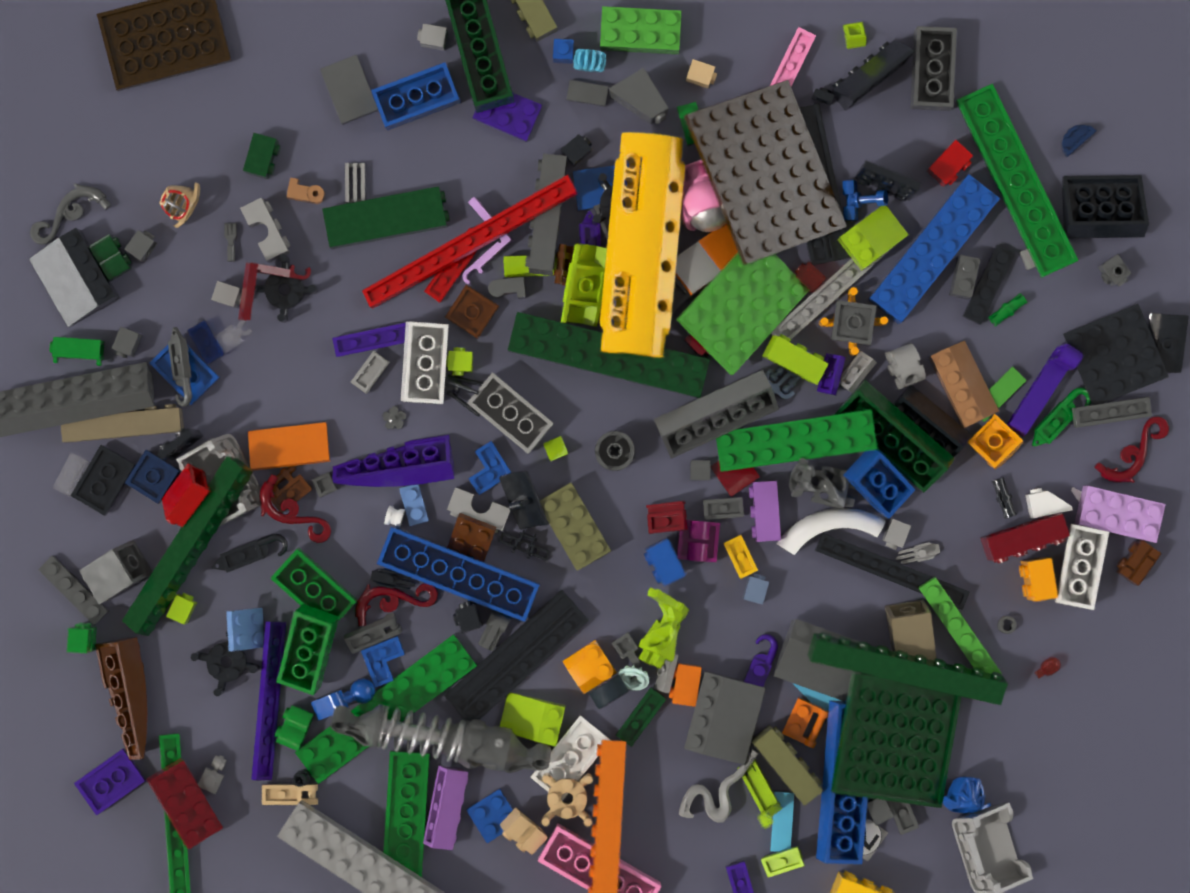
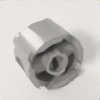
(905, 366)

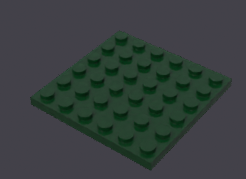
(895, 742)

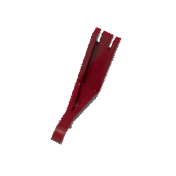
(249, 282)

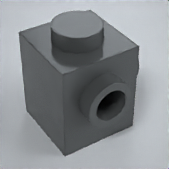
(1114, 271)

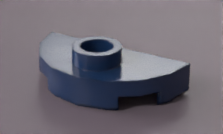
(1076, 137)

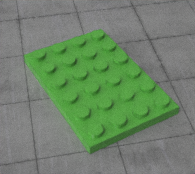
(742, 308)

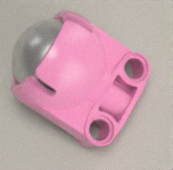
(699, 203)

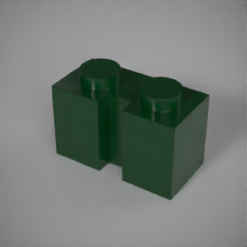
(261, 156)

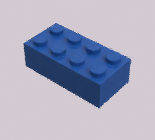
(415, 96)

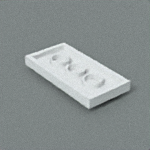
(572, 753)

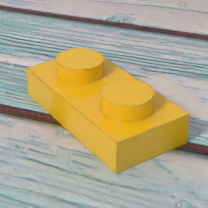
(740, 556)

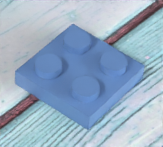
(245, 629)

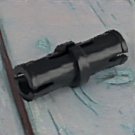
(1004, 498)
(302, 782)

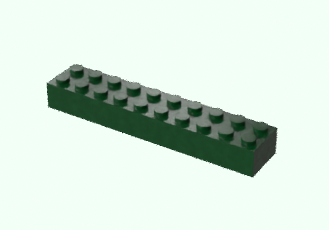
(582, 350)

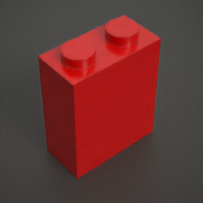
(185, 495)

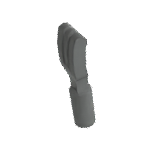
(230, 234)

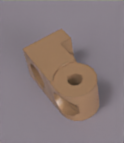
(312, 194)

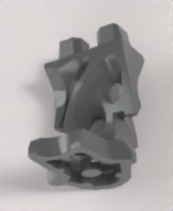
(835, 488)

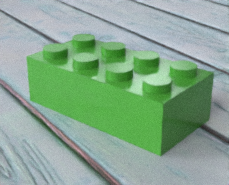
(640, 30)

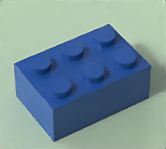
(879, 482)
(664, 561)

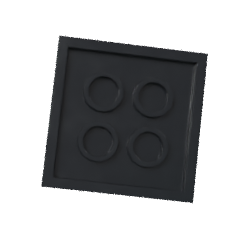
(885, 179)

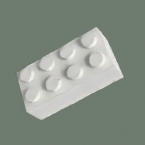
(424, 362)

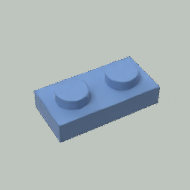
(414, 504)

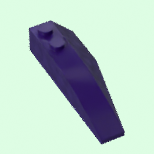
(412, 464)

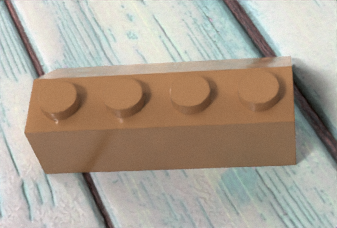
(963, 384)

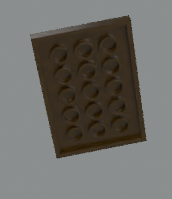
(162, 40)

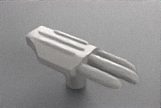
(920, 552)

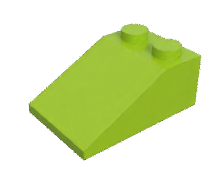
(872, 237)
(533, 718)

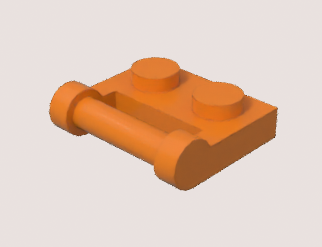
(799, 720)

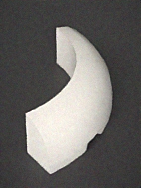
(826, 520)

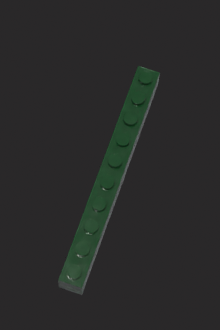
(187, 547)
(907, 668)

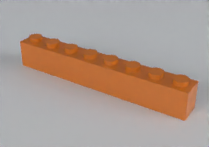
(608, 816)

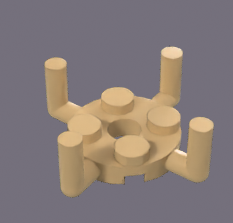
(562, 809)

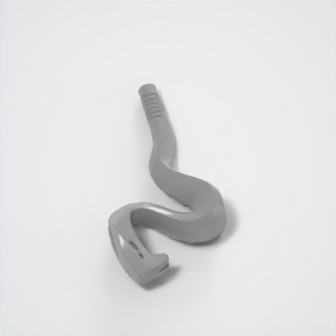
(715, 814)

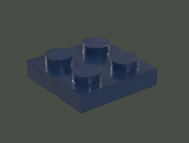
(152, 476)

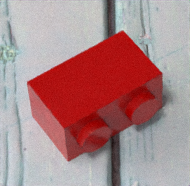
(949, 163)

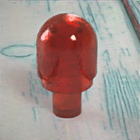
(1048, 667)

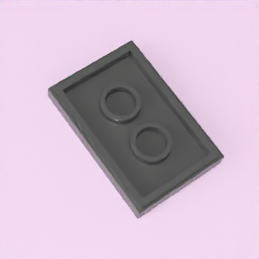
(349, 89)

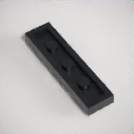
(988, 284)

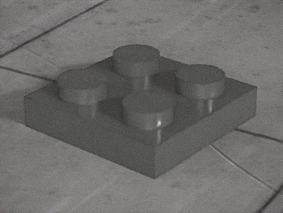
(853, 322)

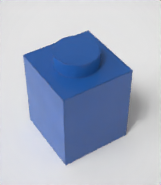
(563, 51)

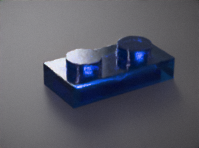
(206, 342)

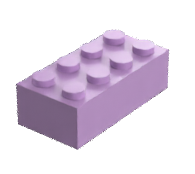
(1120, 514)

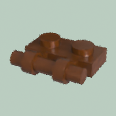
(564, 257)
(295, 489)

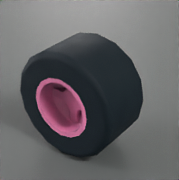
(608, 692)

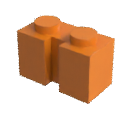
(686, 684)

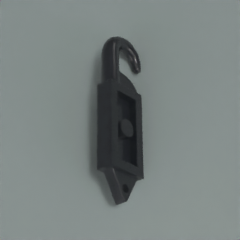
(249, 553)

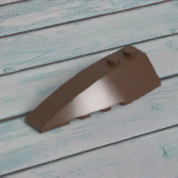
(125, 679)

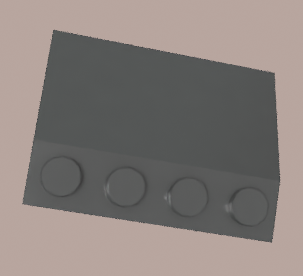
(796, 667)
(725, 718)

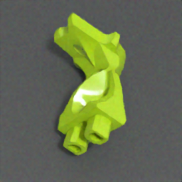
(662, 637)

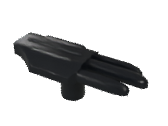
(389, 579)

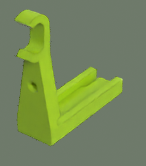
(762, 794)

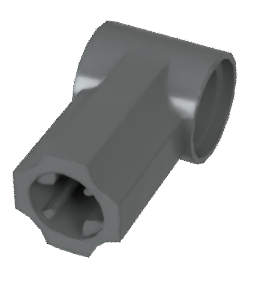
(495, 627)

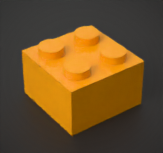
(1038, 579)

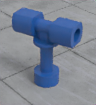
(855, 199)

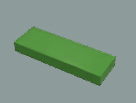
(1006, 386)

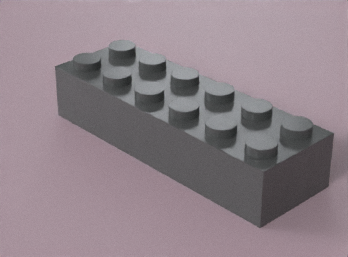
(716, 414)

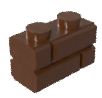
(1138, 562)

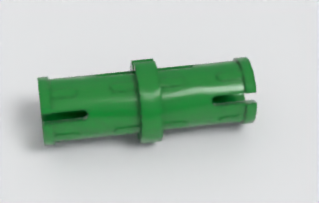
(1007, 309)

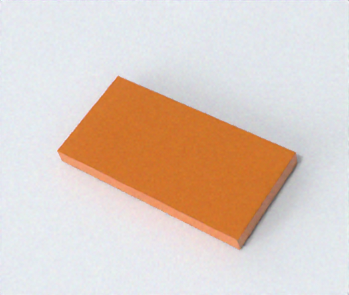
(288, 446)

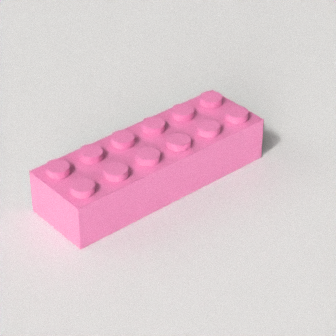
(570, 857)

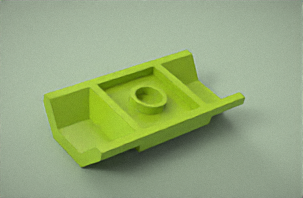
(584, 285)

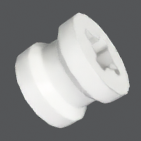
(394, 516)

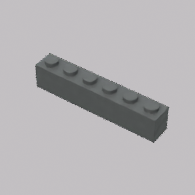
(546, 225)

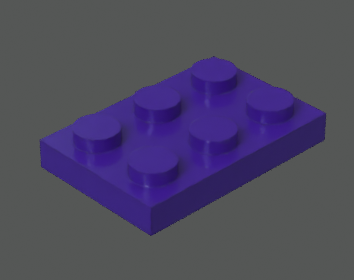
(513, 119)
(109, 781)

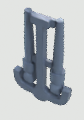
(776, 386)

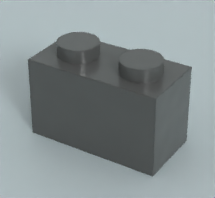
(964, 277)

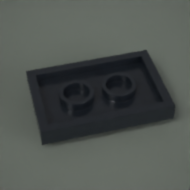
(184, 440)
(103, 480)

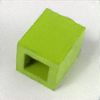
(182, 608)

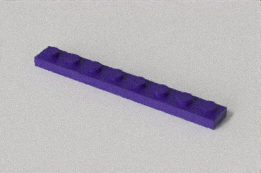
(268, 701)

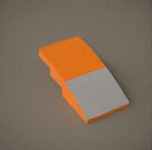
(705, 259)

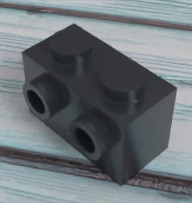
(467, 617)

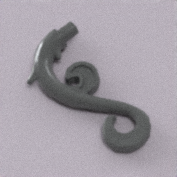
(63, 210)

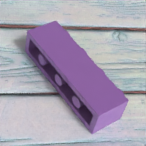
(445, 807)

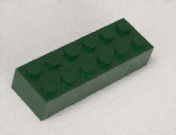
(480, 54)
(900, 438)

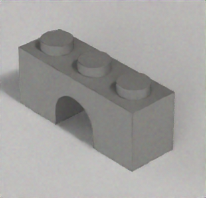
(259, 213)
(462, 503)

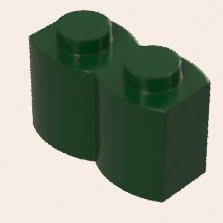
(110, 257)

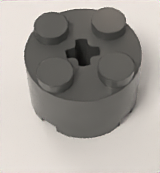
(603, 450)

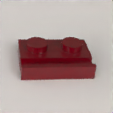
(666, 517)

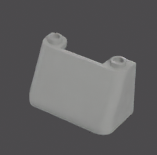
(209, 459)
(989, 850)

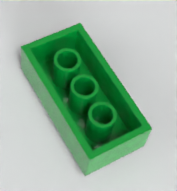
(312, 585)
(307, 649)

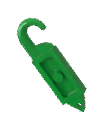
(1058, 418)

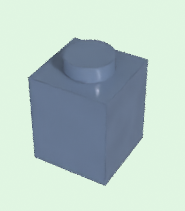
(756, 589)

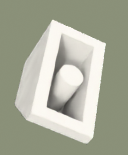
(1045, 503)

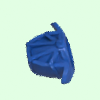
(965, 796)

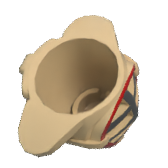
(180, 202)

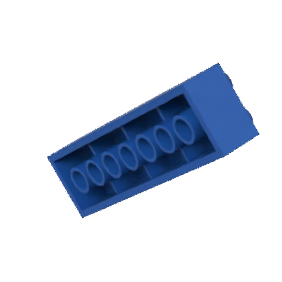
(933, 249)
(458, 573)
(841, 815)

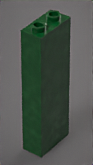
(385, 217)

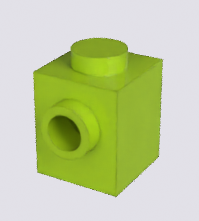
(459, 361)

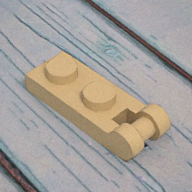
(288, 794)

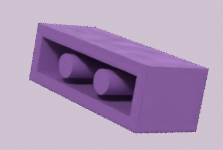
(765, 511)

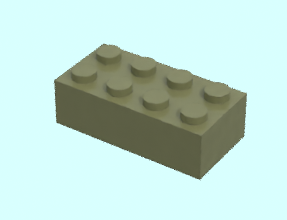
(574, 526)
(790, 769)

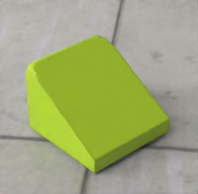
(854, 35)
(555, 448)

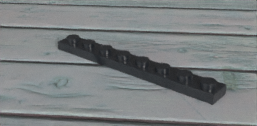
(884, 567)

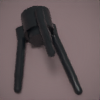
(454, 385)

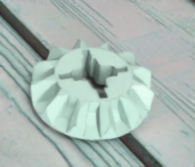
(637, 683)

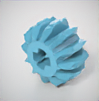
(589, 60)

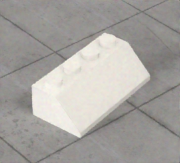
(1082, 567)

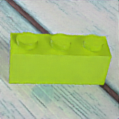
(795, 358)

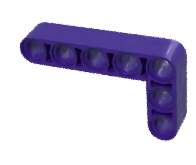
(1060, 361)

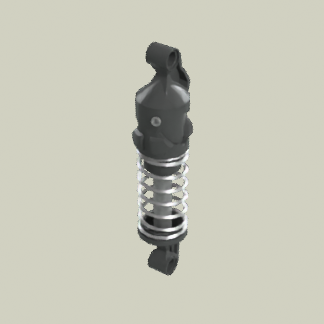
(467, 742)

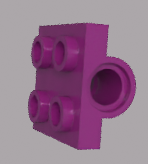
(699, 541)

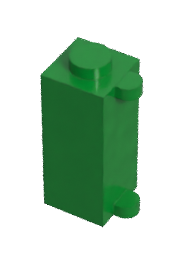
(77, 349)

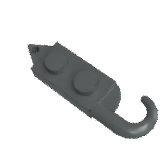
(180, 365)

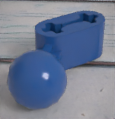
(361, 691)

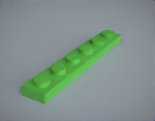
(957, 626)

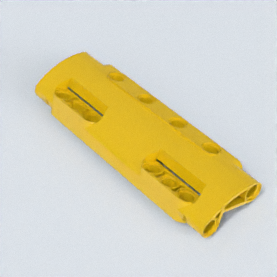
(641, 244)

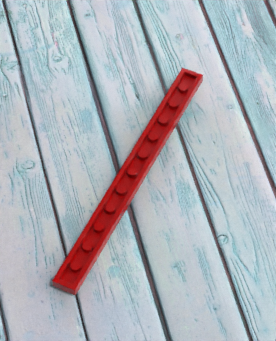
(470, 241)

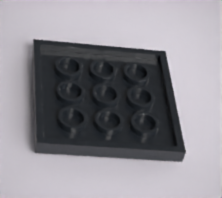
(1116, 355)

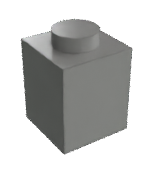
(432, 37)
(227, 294)
(896, 534)

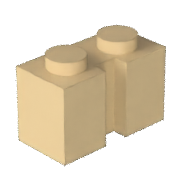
(524, 831)

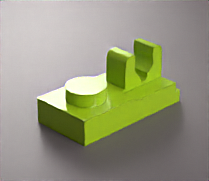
(782, 861)

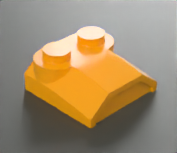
(995, 442)
(589, 666)

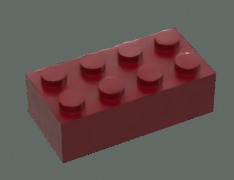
(1026, 536)
(184, 803)

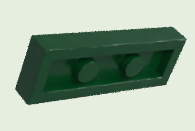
(641, 716)

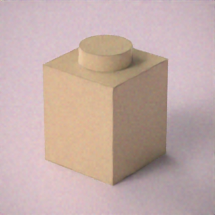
(701, 74)

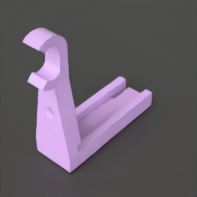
(494, 250)

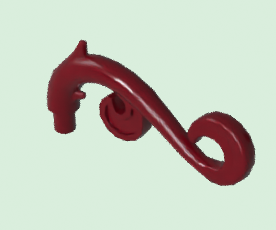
(1139, 453)
(266, 507)
(395, 594)

